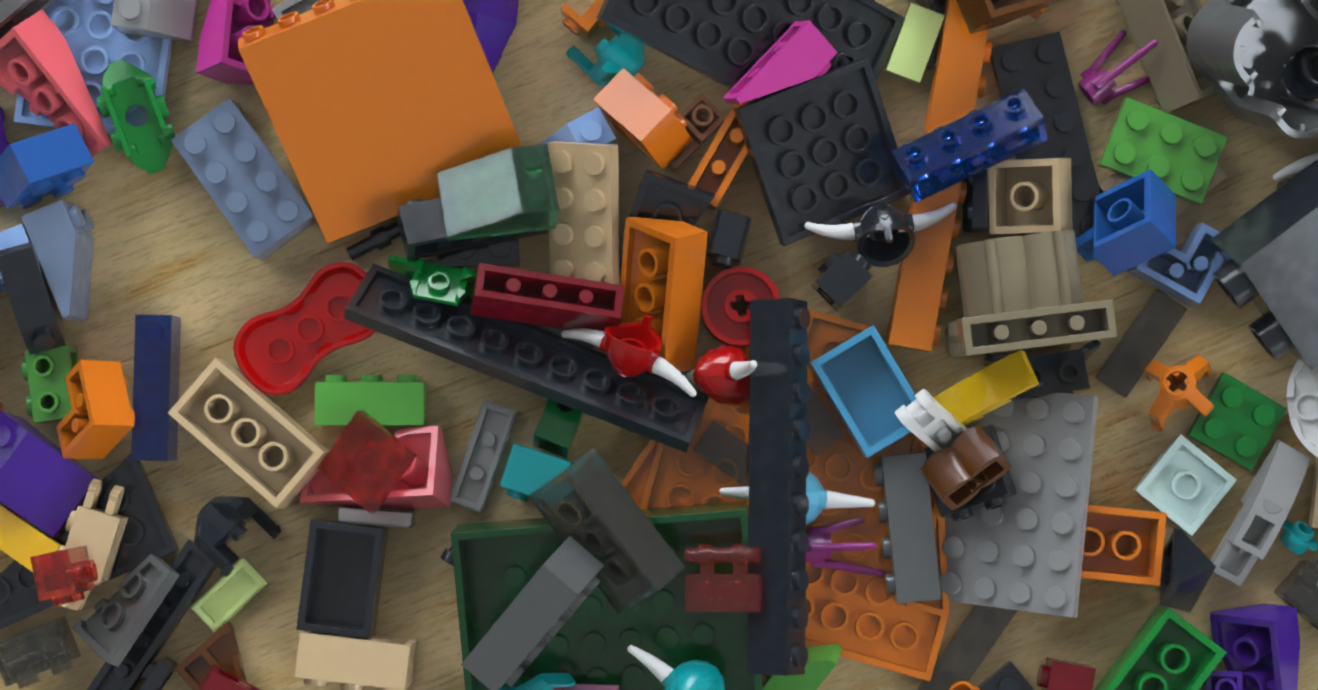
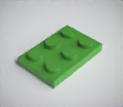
(1169, 146)

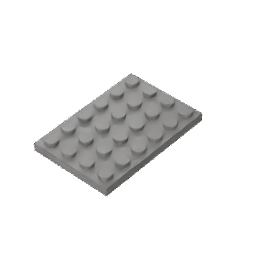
(1034, 546)

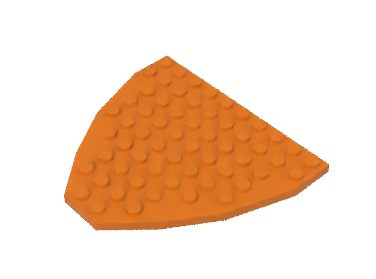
(840, 604)

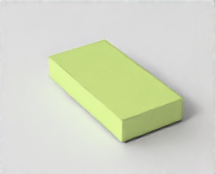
(915, 43)
(229, 595)

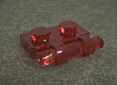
(723, 591)

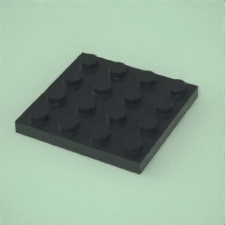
(822, 150)

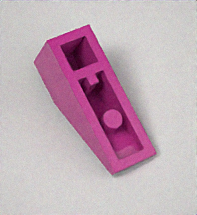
(792, 59)

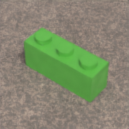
(386, 402)

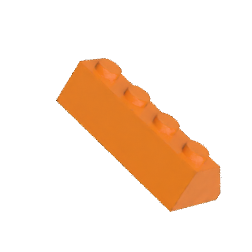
(665, 279)

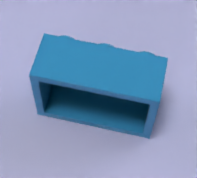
(865, 390)

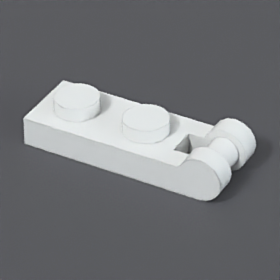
(930, 421)

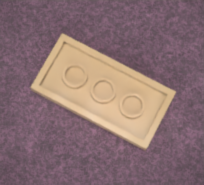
(588, 216)

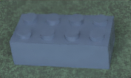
(245, 179)

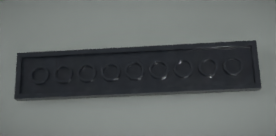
(528, 359)

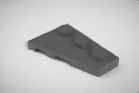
(124, 616)

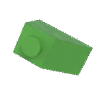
(819, 664)

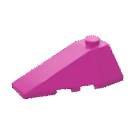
(219, 38)

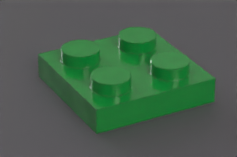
(1238, 422)

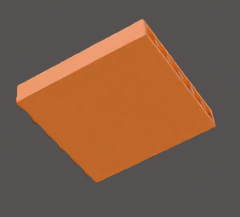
(376, 102)

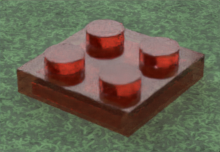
(366, 461)

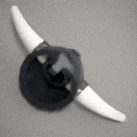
(883, 232)

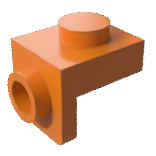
(587, 23)

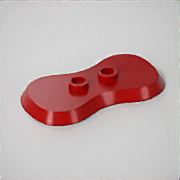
(286, 344)

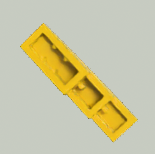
(988, 388)

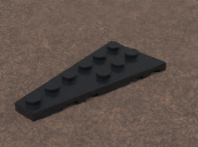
(144, 534)

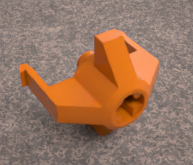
(1178, 389)

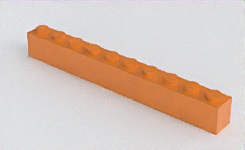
(922, 273)

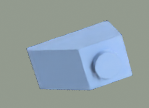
(587, 129)

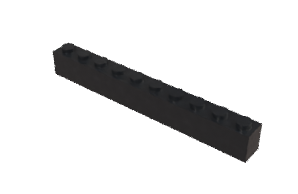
(779, 484)

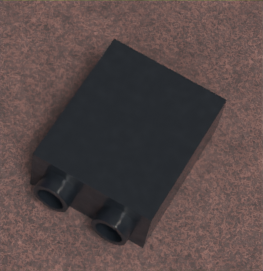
(1275, 265)

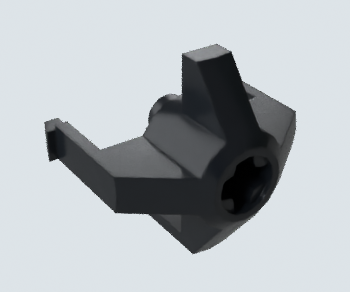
(223, 521)

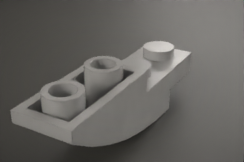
(1262, 513)

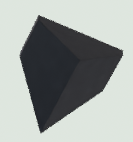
(1183, 572)

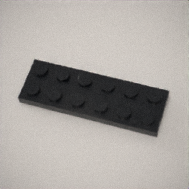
(1044, 73)

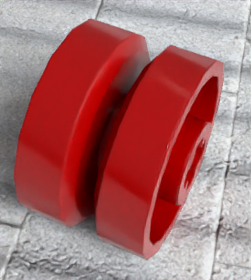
(723, 292)

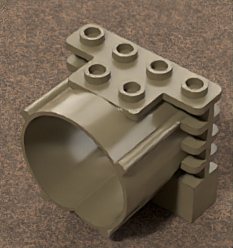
(1024, 296)

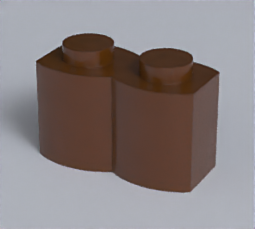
(965, 467)

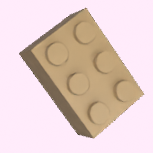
(356, 661)

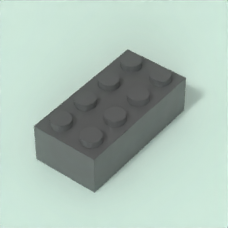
(534, 616)

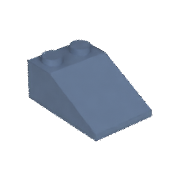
(65, 253)

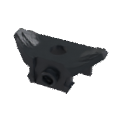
(1057, 371)

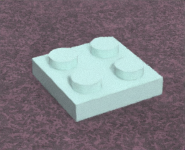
(1184, 484)

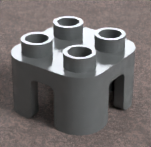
(1242, 57)

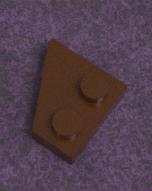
(219, 650)

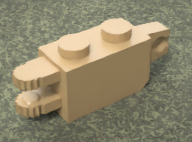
(98, 530)

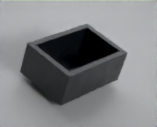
(342, 578)

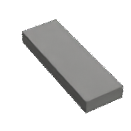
(483, 456)

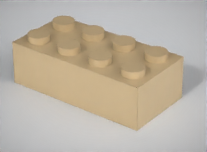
(249, 433)

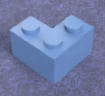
(1185, 272)

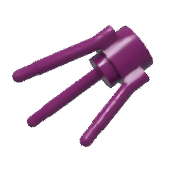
(1098, 85)
(821, 548)

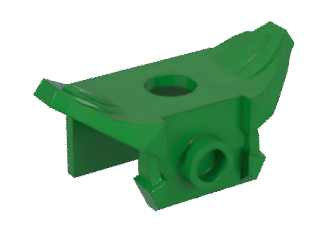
(130, 86)
(435, 281)

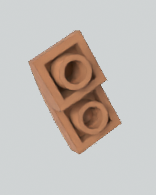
(702, 121)

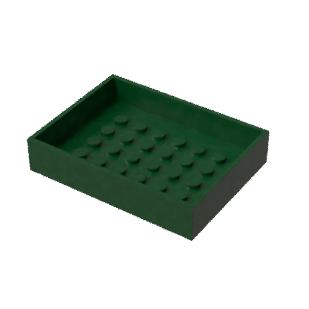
(502, 556)

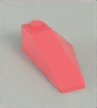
(44, 72)
(422, 486)

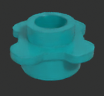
(1298, 537)

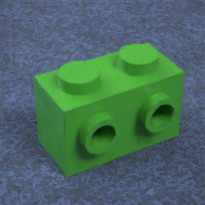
(47, 382)

